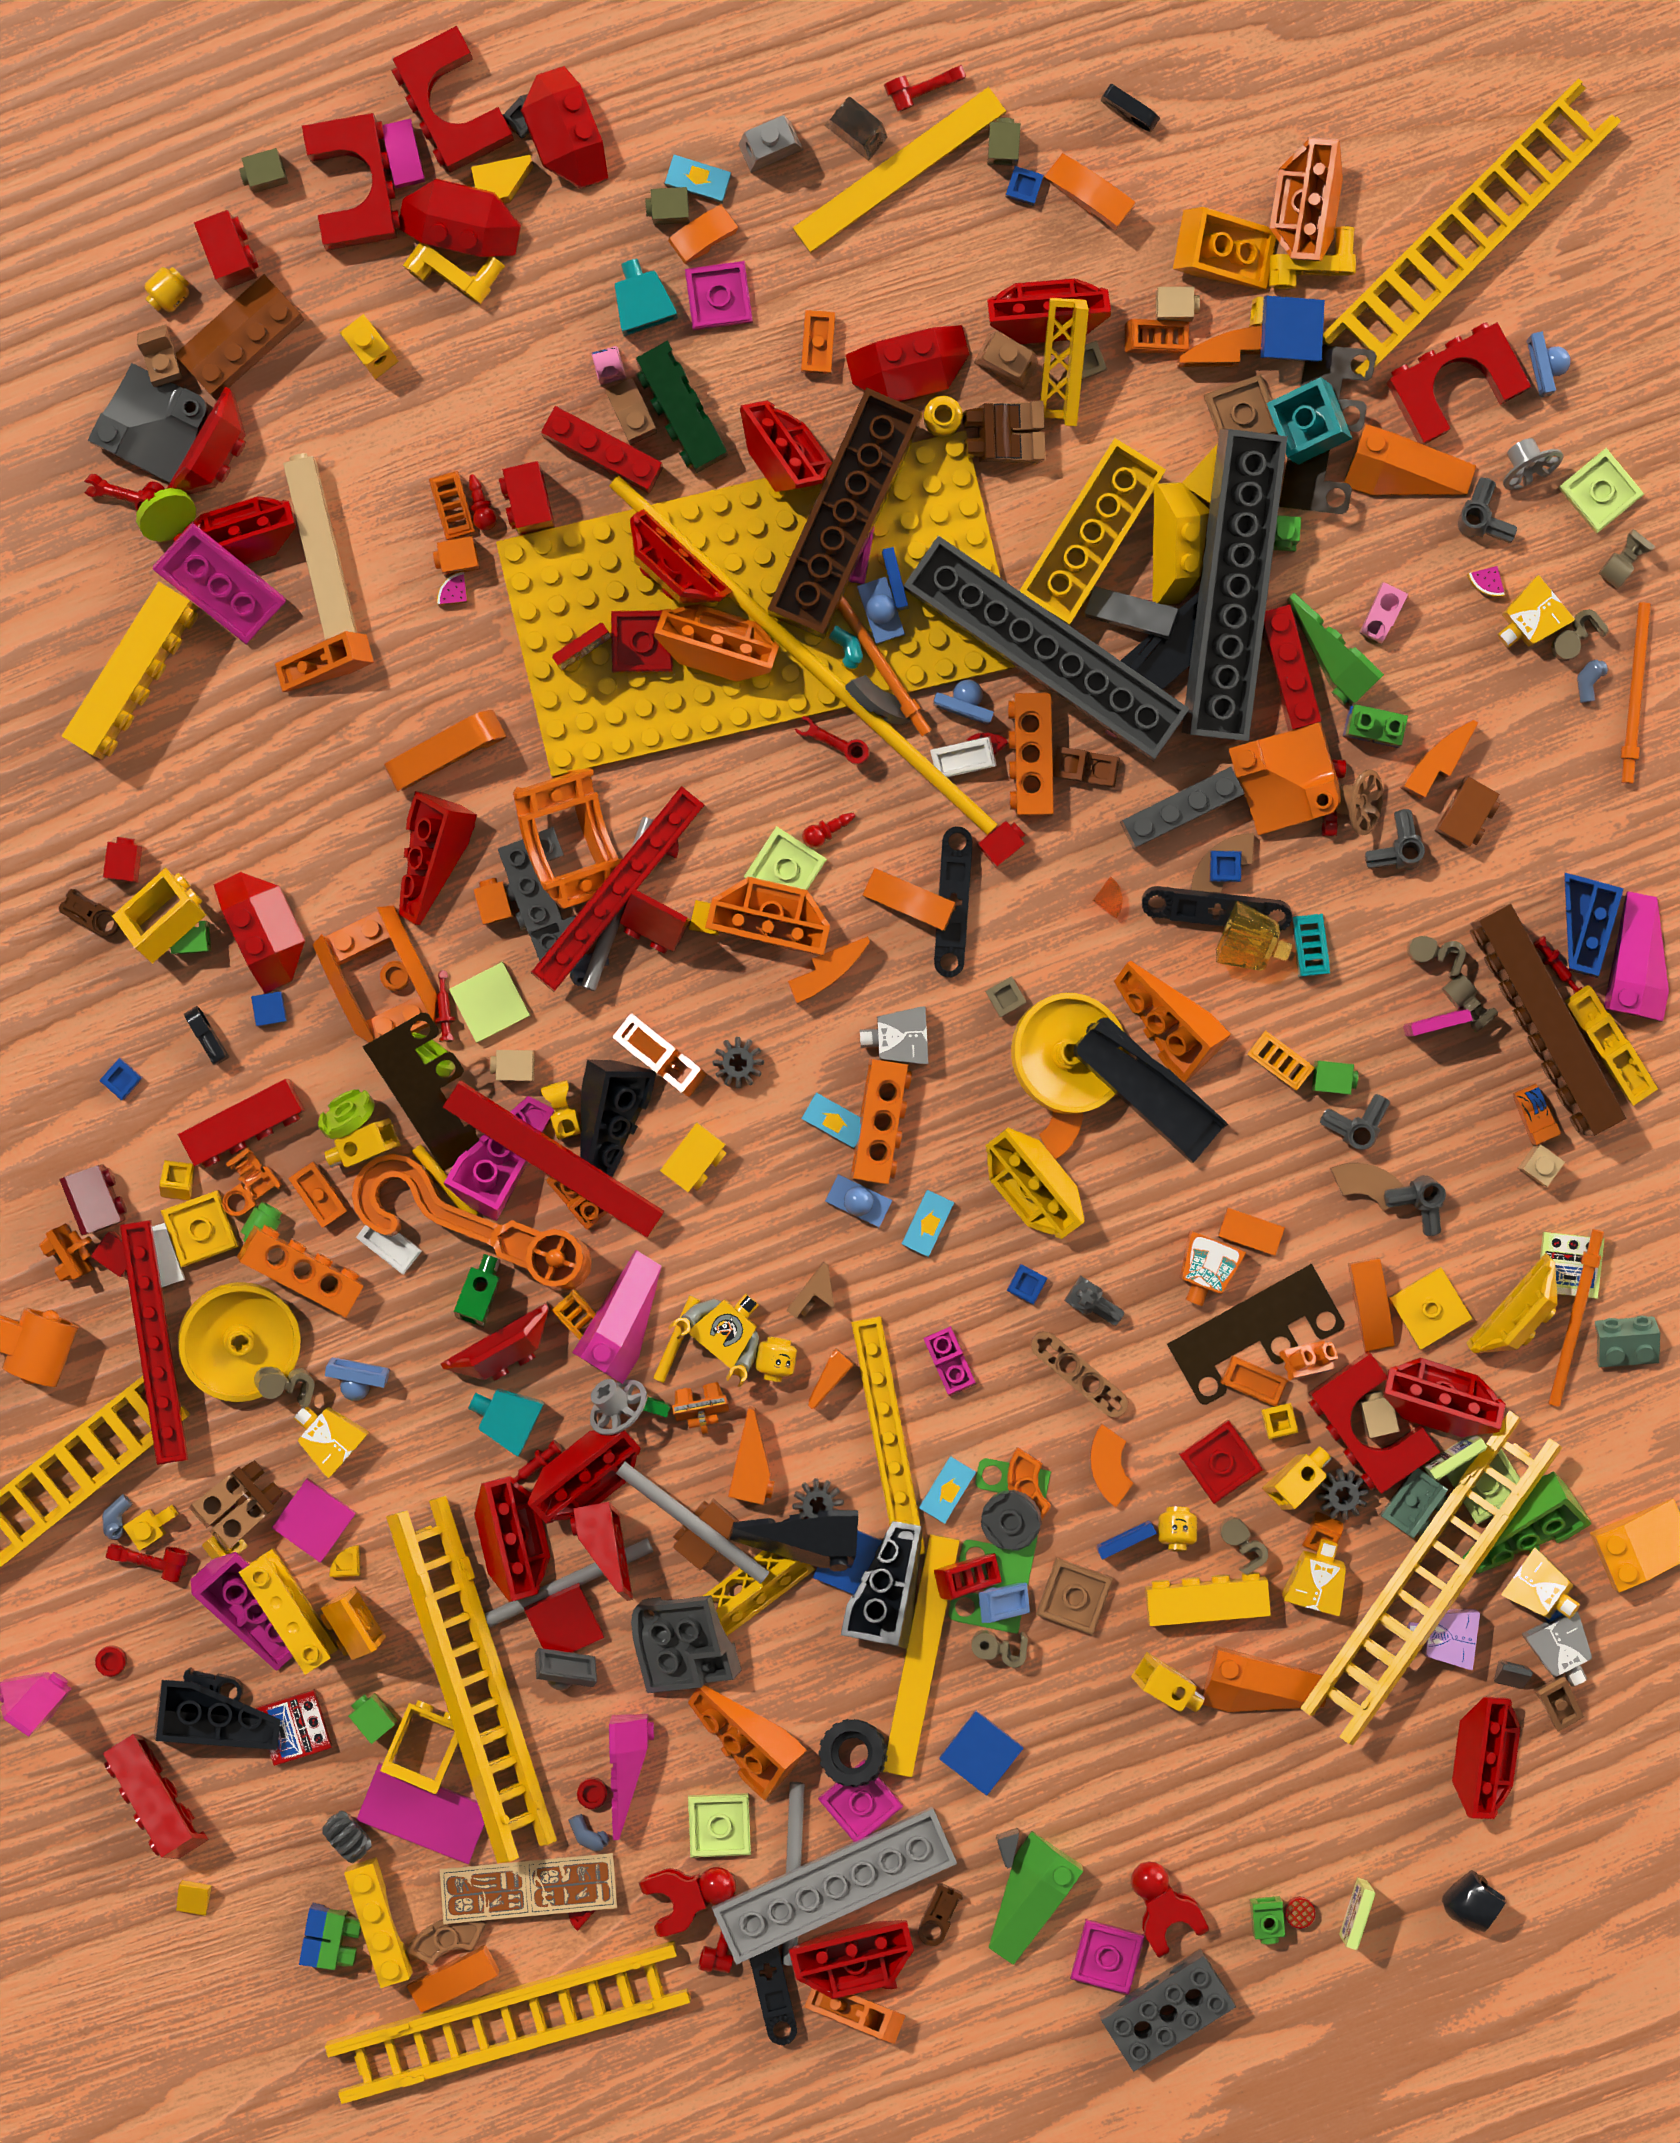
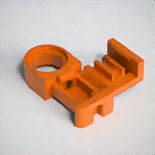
(254, 1180)

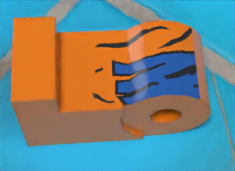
(1535, 1115)

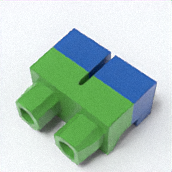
(1376, 725)
(324, 1938)

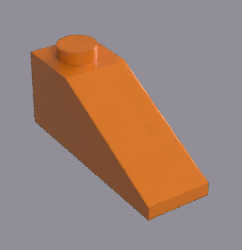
(325, 661)
(751, 1470)
(858, 2014)

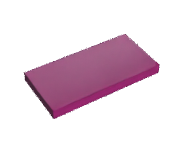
(219, 583)
(435, 1821)

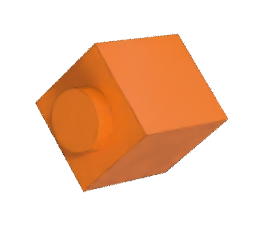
(456, 556)
(493, 901)

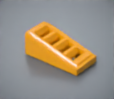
(1306, 1068)
(567, 1320)

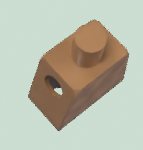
(1007, 359)

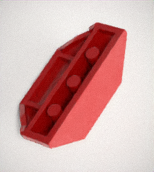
(564, 129)
(460, 219)
(1024, 308)
(910, 363)
(783, 447)
(213, 448)
(249, 528)
(672, 564)
(262, 928)
(502, 1348)
(1443, 1398)
(582, 1475)
(511, 1538)
(1486, 1756)
(853, 1958)

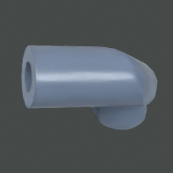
(585, 1837)

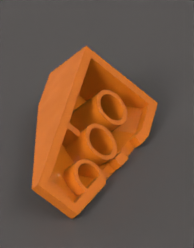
(1399, 466)
(1179, 1027)
(1253, 1683)
(756, 1744)

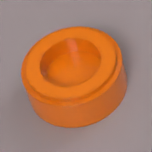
(394, 976)

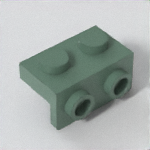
(1627, 1341)
(1415, 1503)

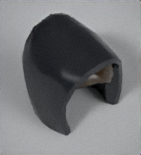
(1473, 1902)

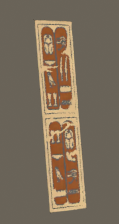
(528, 1888)

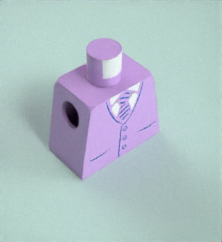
(1453, 1638)

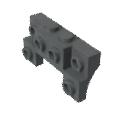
(537, 909)

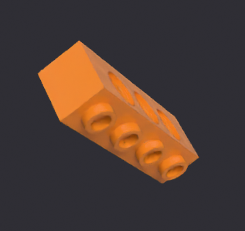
(1039, 707)
(880, 1073)
(338, 1298)

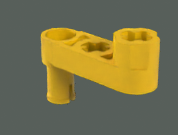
(425, 260)
(1342, 263)

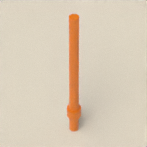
(909, 706)
(1630, 751)
(1590, 1261)

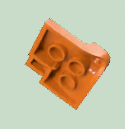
(1286, 777)

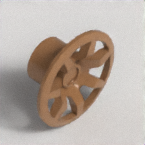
(1357, 801)

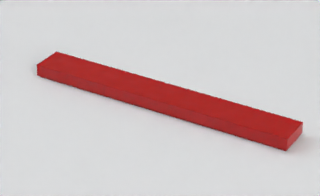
(617, 889)
(553, 1158)
(153, 1342)

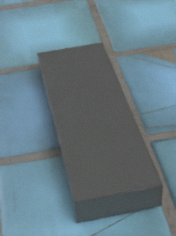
(1132, 612)

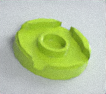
(165, 514)
(346, 1114)

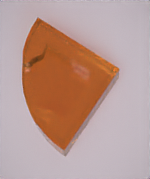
(1110, 898)

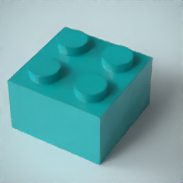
(1310, 420)

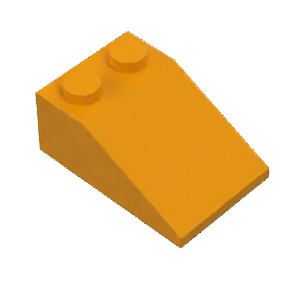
(1224, 248)
(1640, 1545)
(353, 1624)

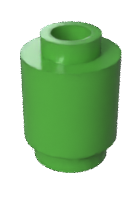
(260, 1216)

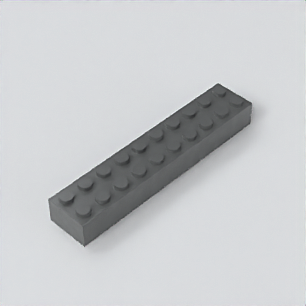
(1234, 584)
(1046, 648)

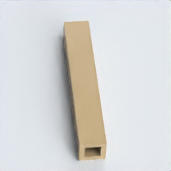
(319, 545)

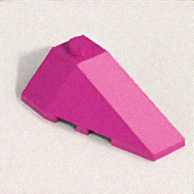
(1638, 967)
(489, 1171)
(619, 1326)
(231, 1601)
(32, 1699)
(627, 1749)

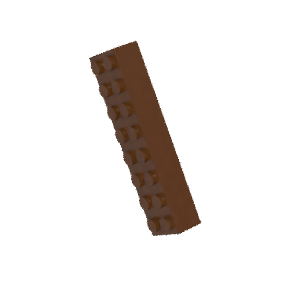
(845, 513)
(1547, 1021)

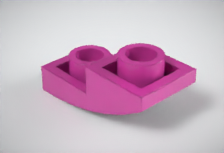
(403, 153)
(949, 1361)

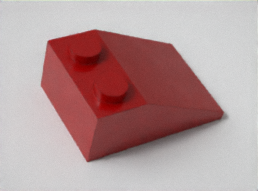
(654, 921)
(602, 1536)

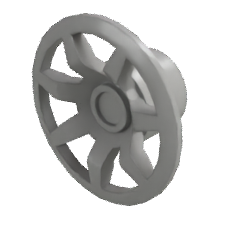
(1527, 460)
(613, 1401)

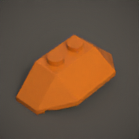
(1308, 199)
(716, 642)
(770, 916)

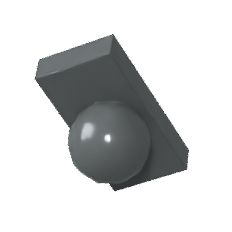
(565, 1668)

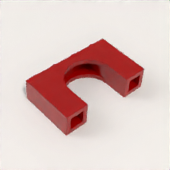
(419, 72)
(374, 217)
(1485, 350)
(1336, 1400)

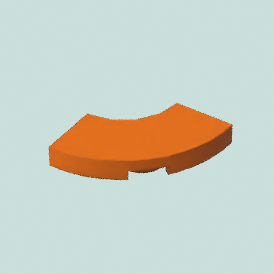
(1061, 1132)
(1106, 1465)
(1023, 1477)

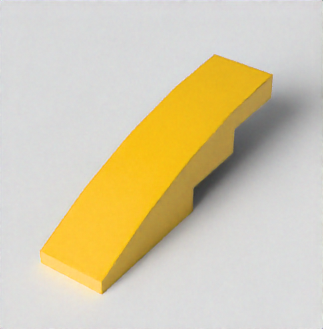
(1610, 1045)

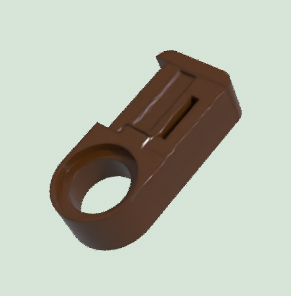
(86, 912)
(939, 1912)

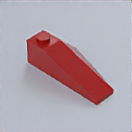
(436, 843)

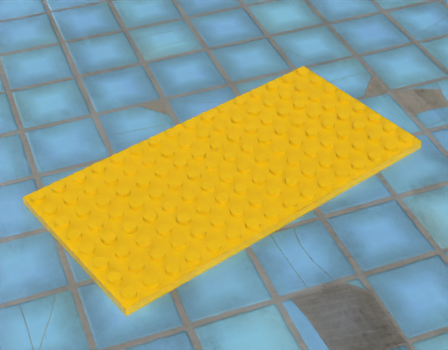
(582, 571)

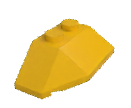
(1177, 542)
(1034, 1183)
(1520, 1312)

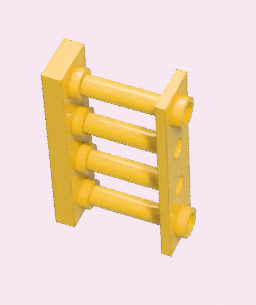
(289, 1611)

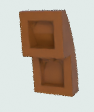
(1086, 766)

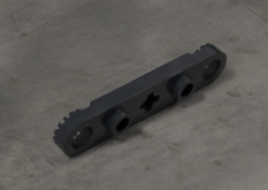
(954, 878)
(1194, 906)
(774, 1995)

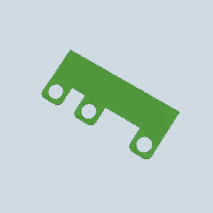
(1013, 1565)

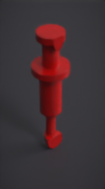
(1555, 962)
(444, 1009)
(538, 1461)

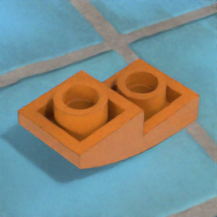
(702, 233)
(581, 1208)

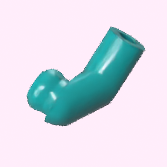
(850, 645)

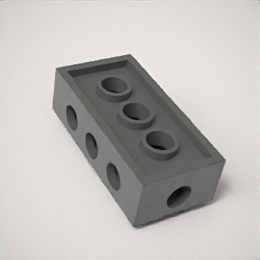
(1170, 2029)

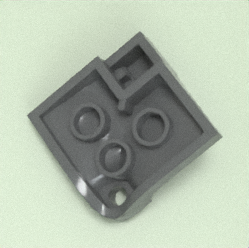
(149, 424)
(682, 1644)

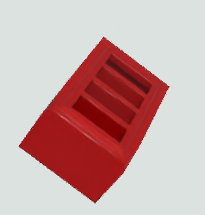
(949, 1579)

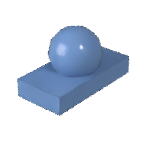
(1547, 363)
(880, 610)
(965, 702)
(858, 1200)
(356, 1377)
(1004, 1602)

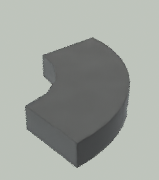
(876, 700)

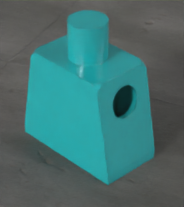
(642, 300)
(507, 1417)

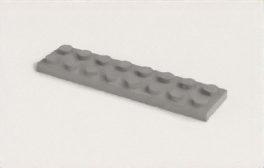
(834, 1885)

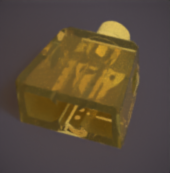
(1250, 939)

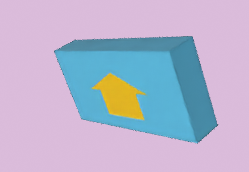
(698, 178)
(833, 1120)
(927, 1223)
(947, 1489)

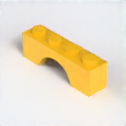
(372, 1908)

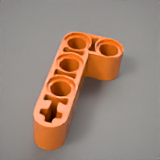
(444, 749)

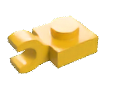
(148, 1527)

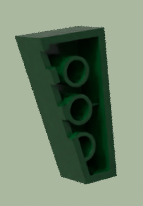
(681, 408)

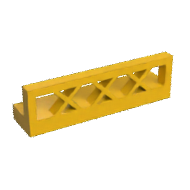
(1075, 359)
(754, 1597)

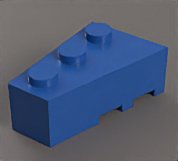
(1590, 920)

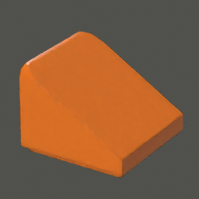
(1322, 1528)

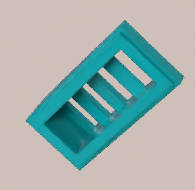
(1304, 970)

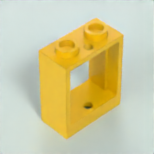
(169, 927)
(407, 1775)

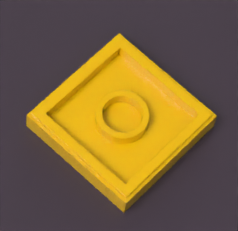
(199, 1228)

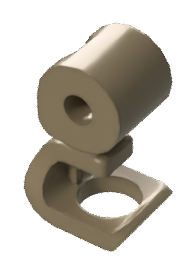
(1620, 566)
(1568, 643)
(1425, 948)
(1462, 995)
(272, 1383)
(1236, 1533)
(987, 1646)

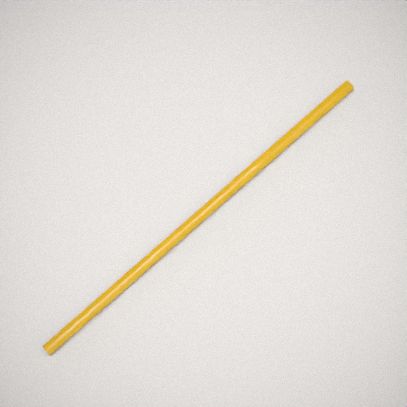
(816, 667)

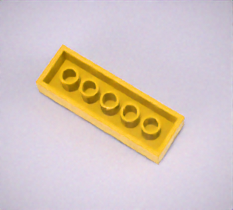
(1092, 531)
(130, 671)

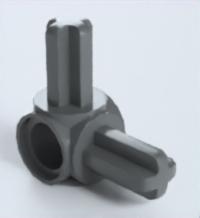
(1479, 507)
(1406, 838)
(1347, 1127)
(1414, 1195)
(1088, 1298)

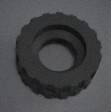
(830, 1753)

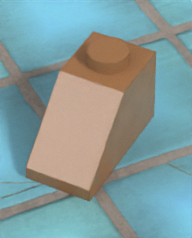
(631, 411)

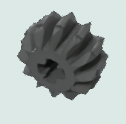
(731, 1070)
(1351, 1489)
(816, 1492)
(346, 1836)

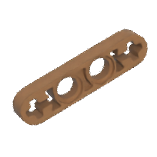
(1081, 1371)

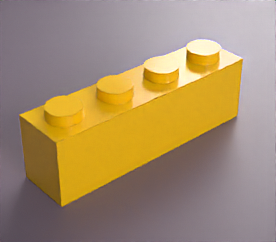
(1207, 1600)

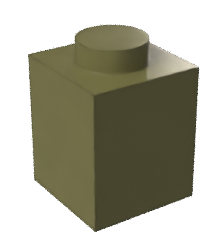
(1004, 142)
(263, 170)
(668, 206)

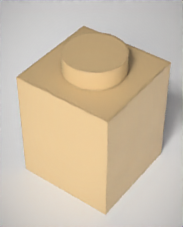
(1176, 303)
(513, 1065)
(1541, 1165)
(1377, 1415)

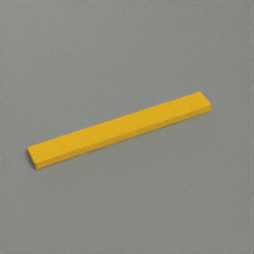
(899, 170)
(885, 1422)
(919, 1660)

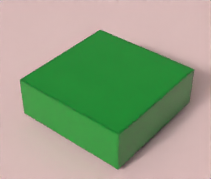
(657, 1407)

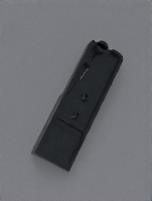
(1169, 656)
(1149, 1089)

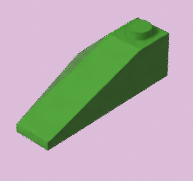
(1345, 669)
(1544, 1516)
(1034, 1890)

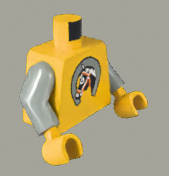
(724, 1332)

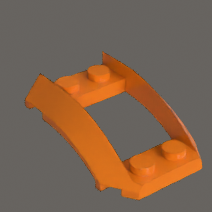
(555, 795)
(359, 939)

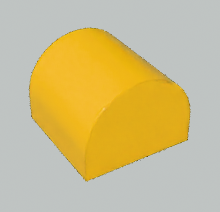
(1279, 1421)

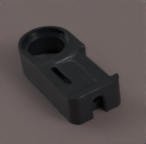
(1130, 108)
(206, 1035)
(213, 1683)

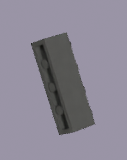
(1182, 807)

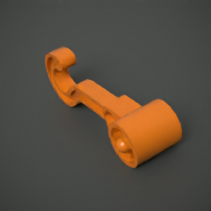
(550, 1256)
(36, 1345)

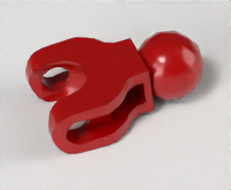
(687, 1894)
(1163, 1906)

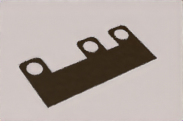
(1305, 483)
(419, 1091)
(1253, 1320)

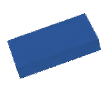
(895, 579)
(1126, 1539)

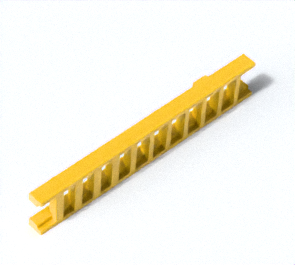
(1413, 256)
(62, 1453)
(1432, 1616)
(452, 1685)
(502, 1999)

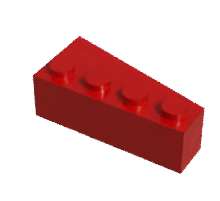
(152, 1798)

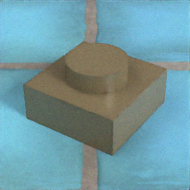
(1093, 361)
(1005, 996)

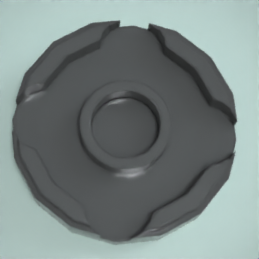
(1011, 1520)

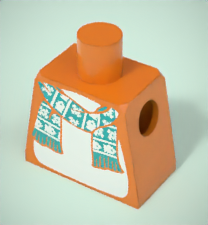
(1208, 1266)

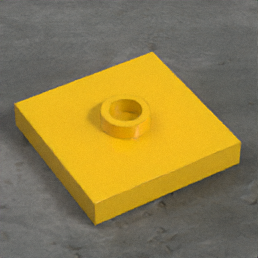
(1430, 1308)

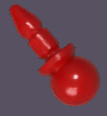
(484, 517)
(815, 835)

